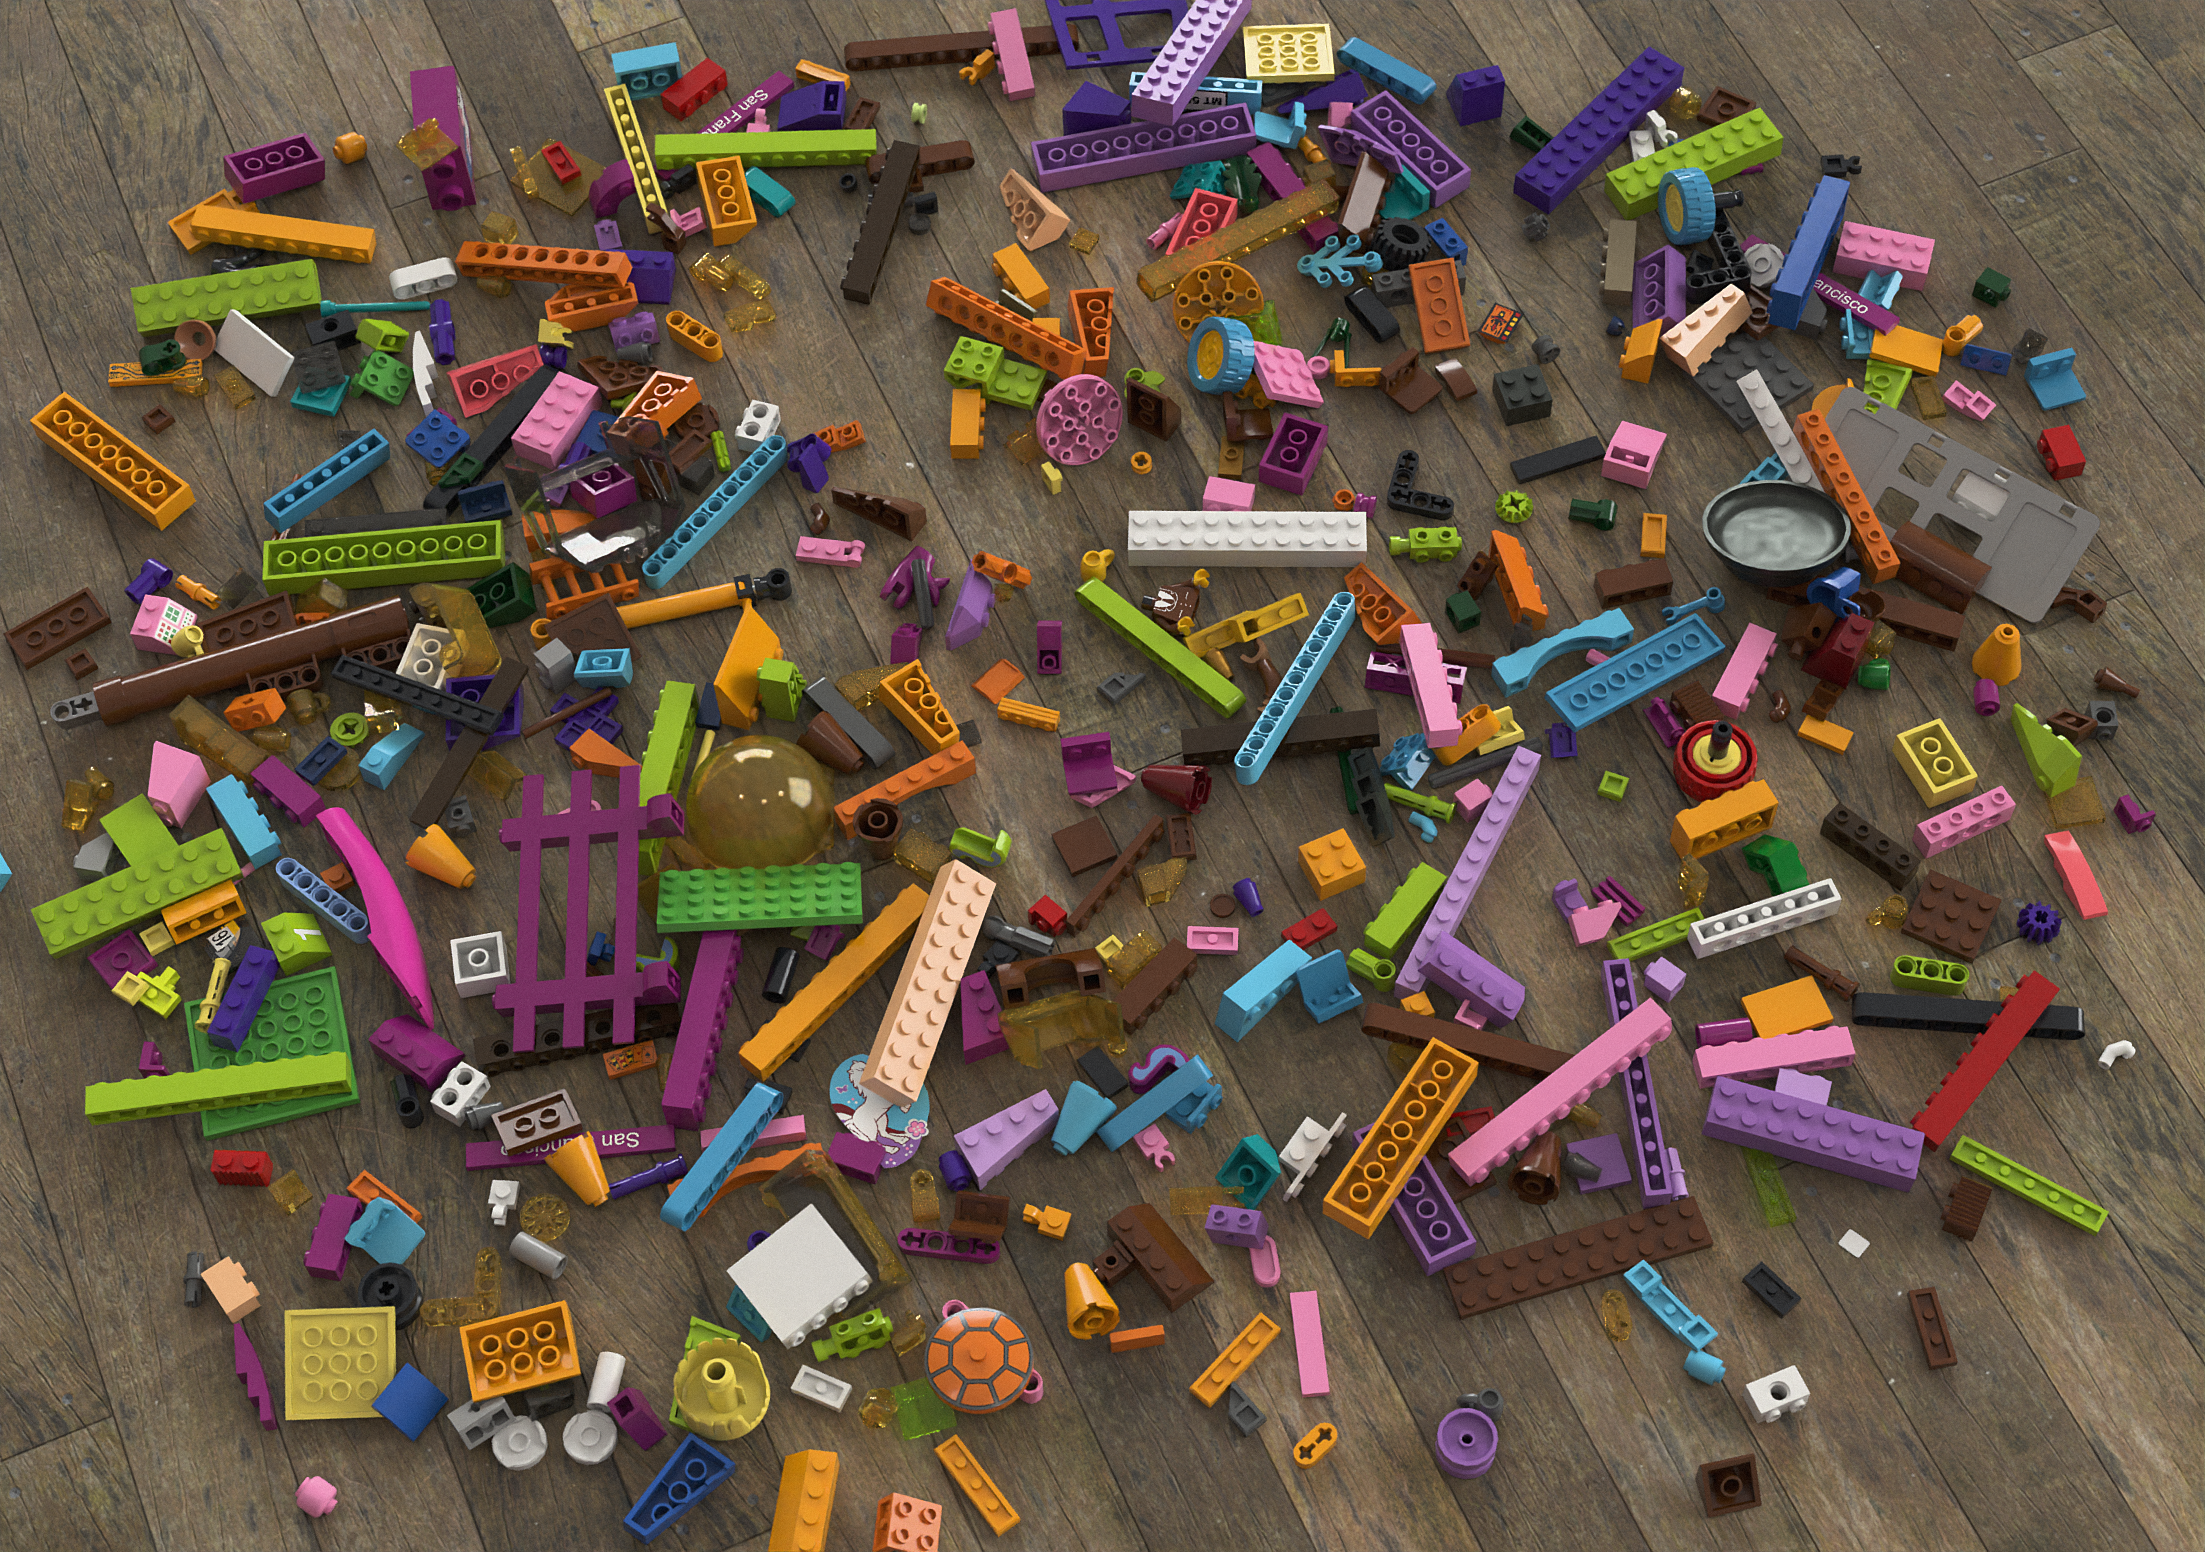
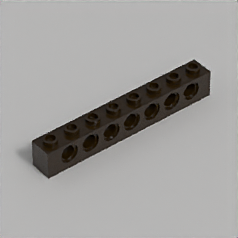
(491, 1046)

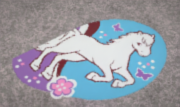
(876, 1118)

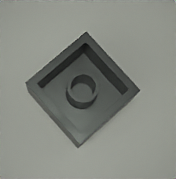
(1522, 395)

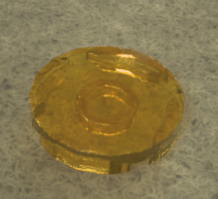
(344, 773)

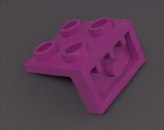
(1088, 763)

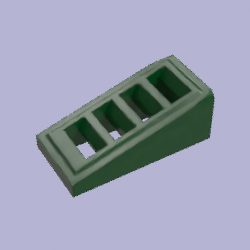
(1532, 129)

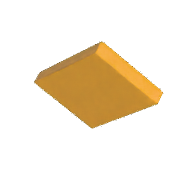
(1908, 350)
(1787, 1009)

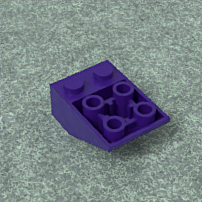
(814, 108)

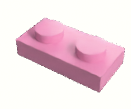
(1213, 940)

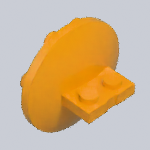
(1214, 291)

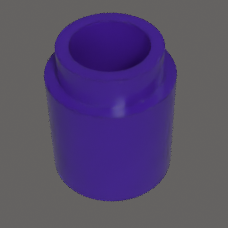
(954, 1171)

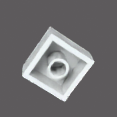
(480, 963)

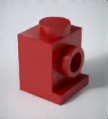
(1048, 916)

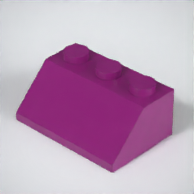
(415, 1051)

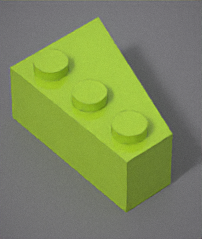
(780, 688)

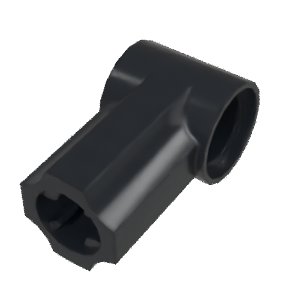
(407, 1100)

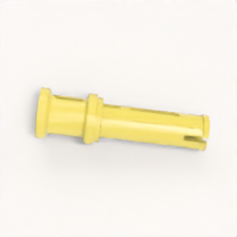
(212, 1002)

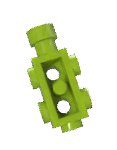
(1427, 544)
(857, 1333)

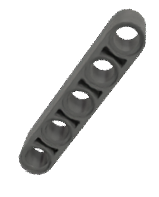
(869, 741)

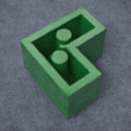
(1777, 862)

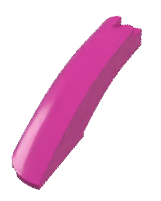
(392, 929)

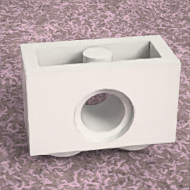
(1784, 1382)

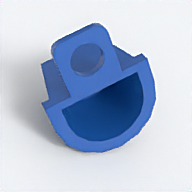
(1835, 591)

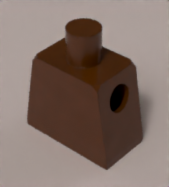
(1806, 628)

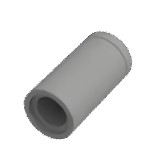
(538, 1255)

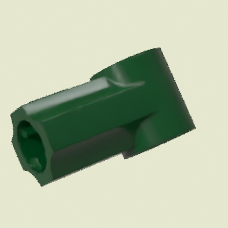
(1600, 514)

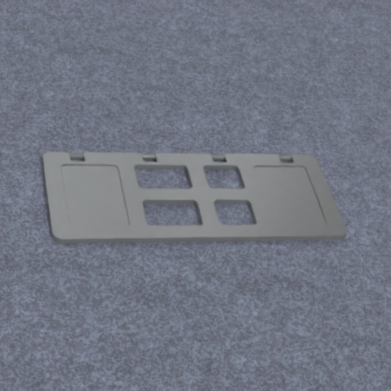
(2027, 543)

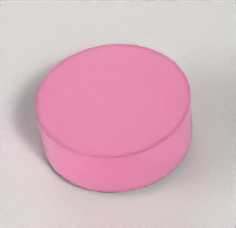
(1319, 367)

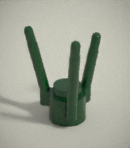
(1338, 332)

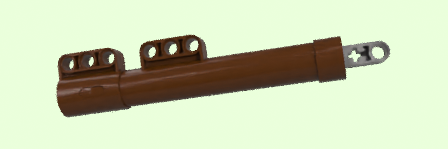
(261, 662)

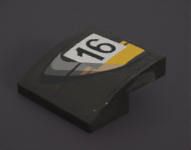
(230, 942)

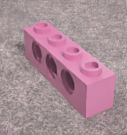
(1963, 822)

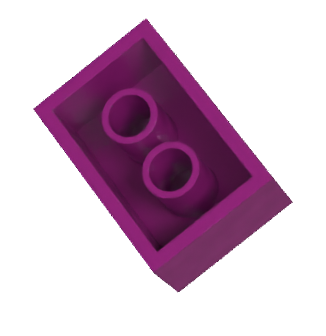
(1293, 453)

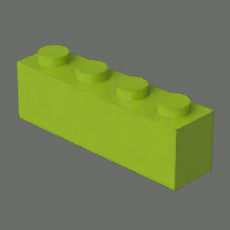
(1404, 911)

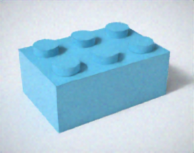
(647, 70)

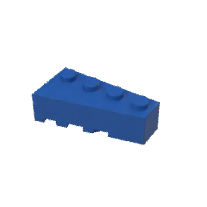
(678, 1487)

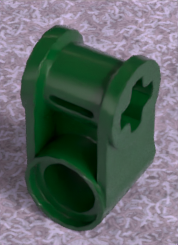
(159, 358)

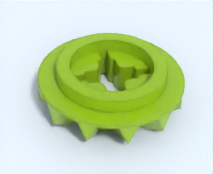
(1510, 513)
(352, 721)

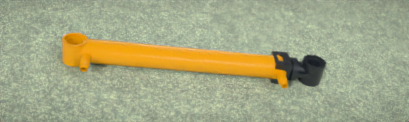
(739, 592)

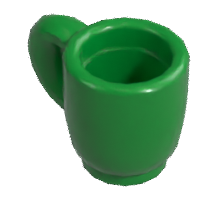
(1875, 674)

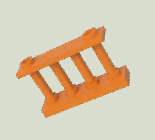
(551, 569)

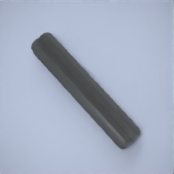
(922, 593)

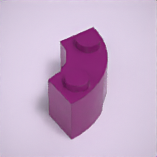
(611, 188)

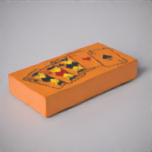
(630, 1059)

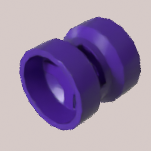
(554, 356)

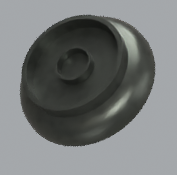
(1775, 531)

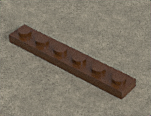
(1110, 882)

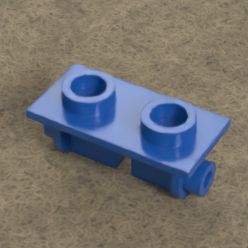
(1986, 359)

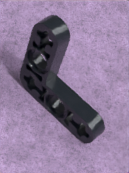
(1405, 491)

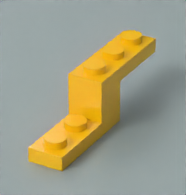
(1247, 625)

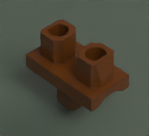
(1478, 575)

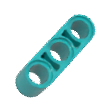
(768, 192)

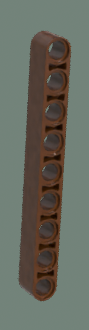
(1484, 1047)

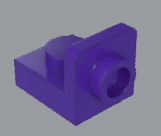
(1562, 740)

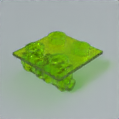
(921, 1410)

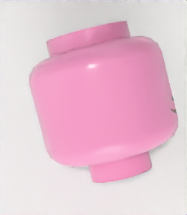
(316, 1496)

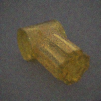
(707, 269)

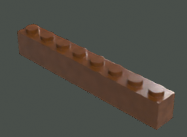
(1905, 617)

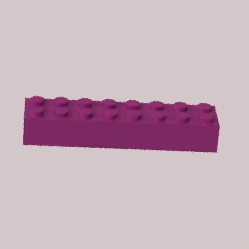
(701, 1029)

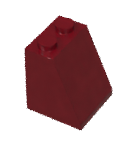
(1840, 651)

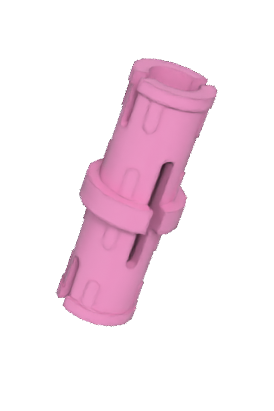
(1165, 232)

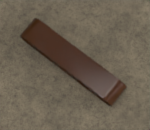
(934, 160)

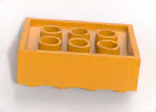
(736, 681)
(520, 1351)

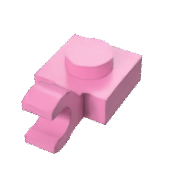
(760, 122)

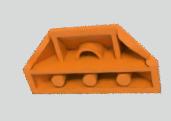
(590, 306)

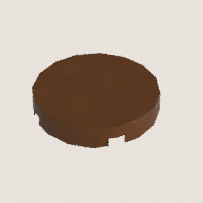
(699, 417)

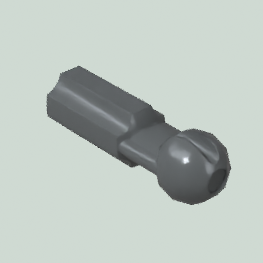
(1019, 937)

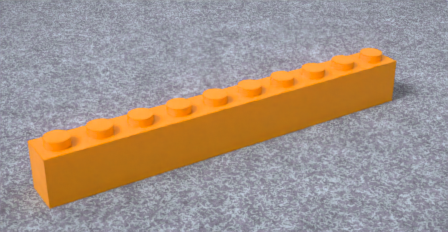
(834, 984)

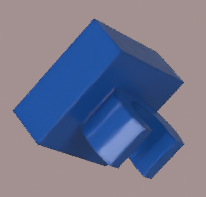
(599, 949)

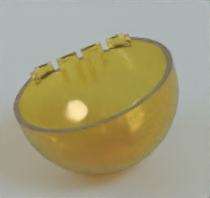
(760, 804)

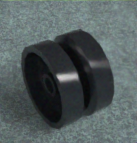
(392, 1286)

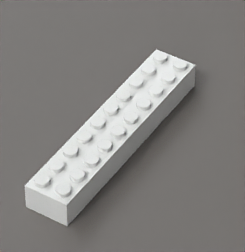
(1247, 538)

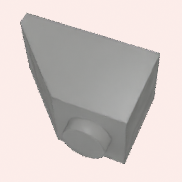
(96, 859)

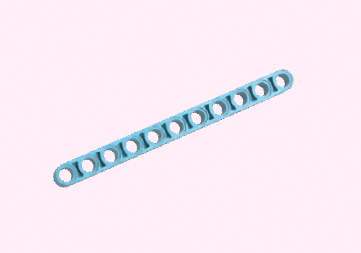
(1295, 688)

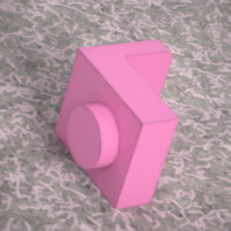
(691, 221)

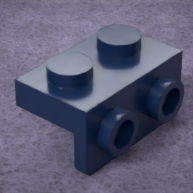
(485, 502)

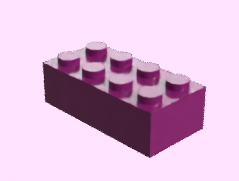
(274, 168)

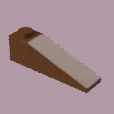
(889, 512)

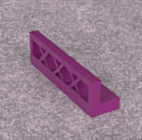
(1396, 680)

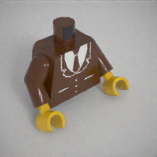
(1177, 604)

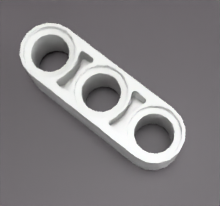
(423, 278)

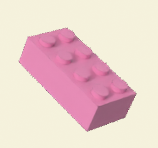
(1884, 251)
(556, 420)

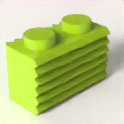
(382, 335)

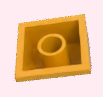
(1641, 351)

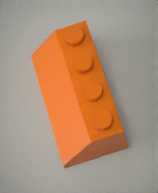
(1516, 580)

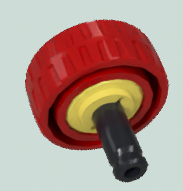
(1714, 760)

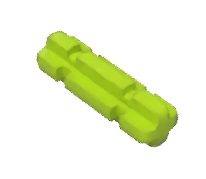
(721, 451)

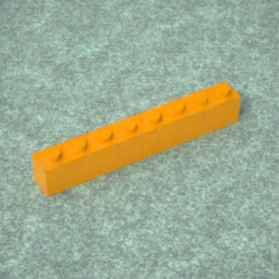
(283, 234)

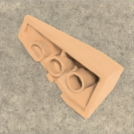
(1033, 213)

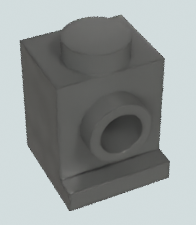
(460, 817)

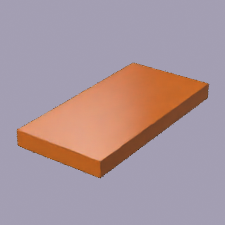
(1439, 305)

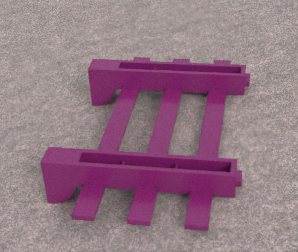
(578, 830)

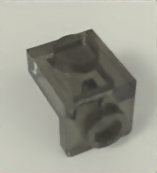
(2029, 347)

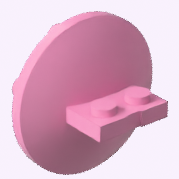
(1079, 419)

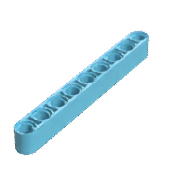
(715, 512)

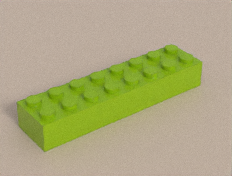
(1717, 152)
(251, 292)
(666, 758)
(135, 893)

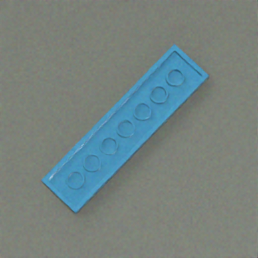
(1634, 672)

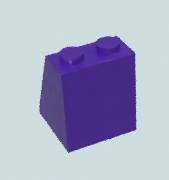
(1477, 95)
(1094, 109)

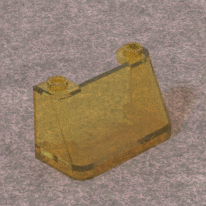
(472, 646)

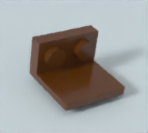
(1245, 423)

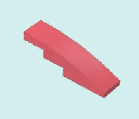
(2077, 876)

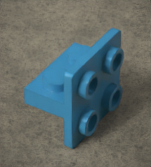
(1408, 760)

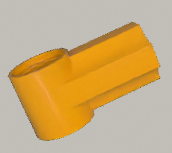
(1961, 334)

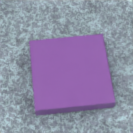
(1606, 1154)

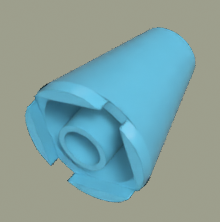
(1080, 1117)

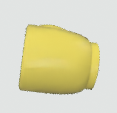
(188, 641)

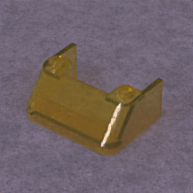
(1060, 1022)

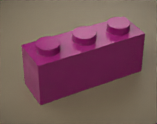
(287, 791)
(329, 1248)

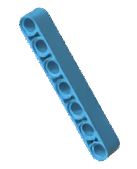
(721, 1157)

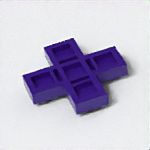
(590, 718)

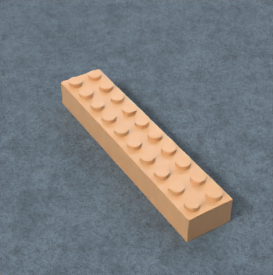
(927, 984)

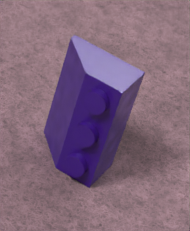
(651, 274)

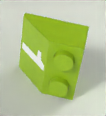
(296, 940)

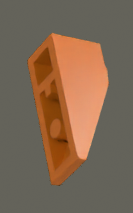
(599, 755)

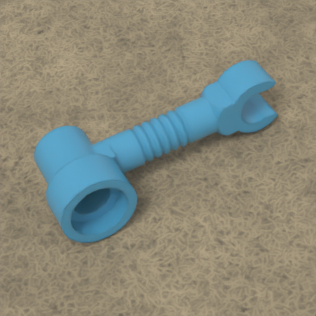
(1713, 602)

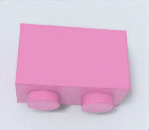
(1228, 495)

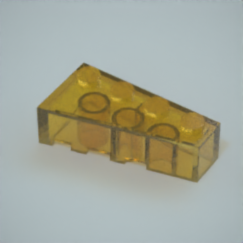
(216, 740)

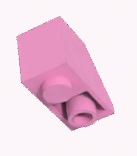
(1592, 924)

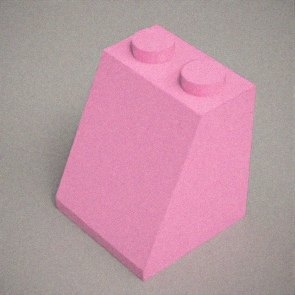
(175, 783)

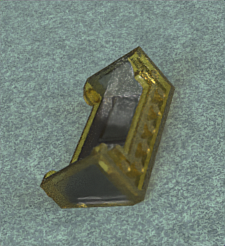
(818, 1181)

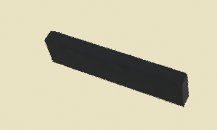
(1557, 460)

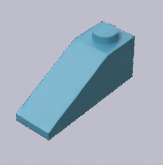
(389, 755)

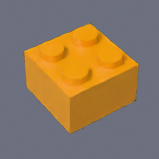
(1331, 864)

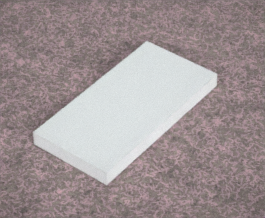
(253, 353)

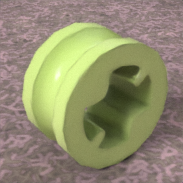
(919, 113)

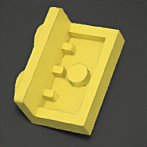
(1506, 736)

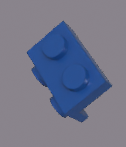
(1447, 240)

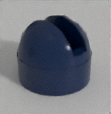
(1613, 326)

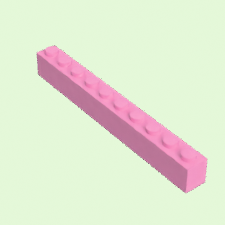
(1560, 1092)

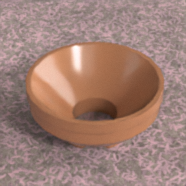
(189, 347)

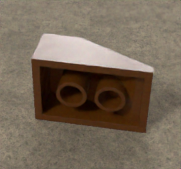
(1151, 410)

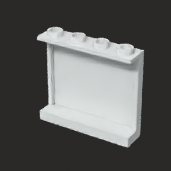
(800, 1276)

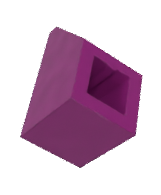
(906, 643)
(1049, 647)
(637, 1417)

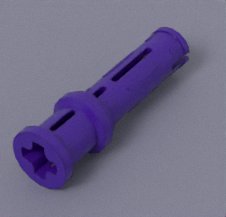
(660, 1173)

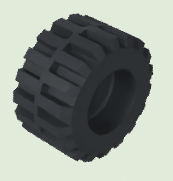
(1400, 243)

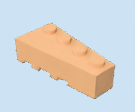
(1705, 329)

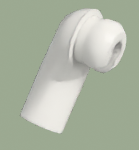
(2113, 1050)

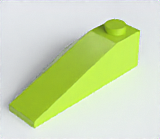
(2050, 757)

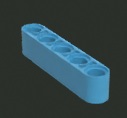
(1386, 70)
(1154, 1103)

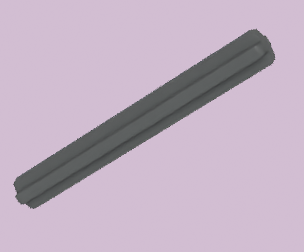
(1481, 763)

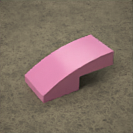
(1972, 405)

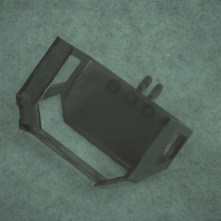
(617, 534)

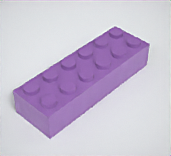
(1417, 148)
(1428, 1217)

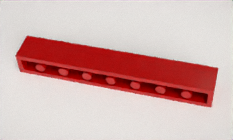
(1984, 1060)

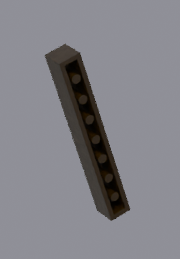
(881, 222)
(1305, 736)

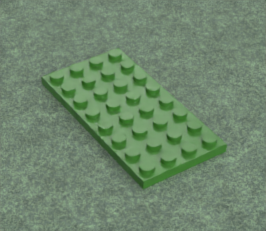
(759, 897)

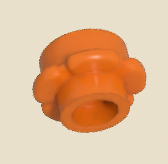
(1344, 495)

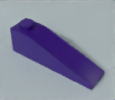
(1345, 88)

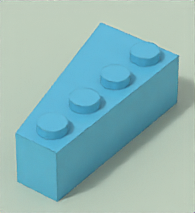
(1260, 990)

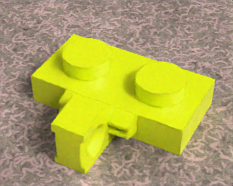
(160, 994)

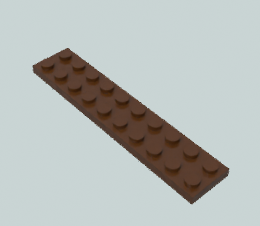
(1576, 1257)

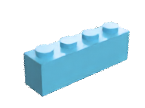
(244, 821)

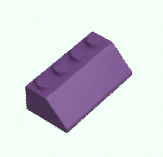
(1660, 288)
(1472, 978)

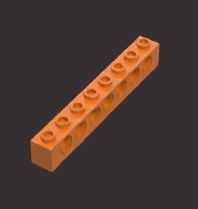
(544, 264)
(1006, 328)
(1840, 484)

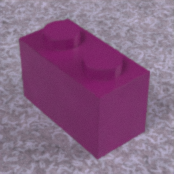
(857, 1157)

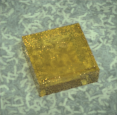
(1084, 241)

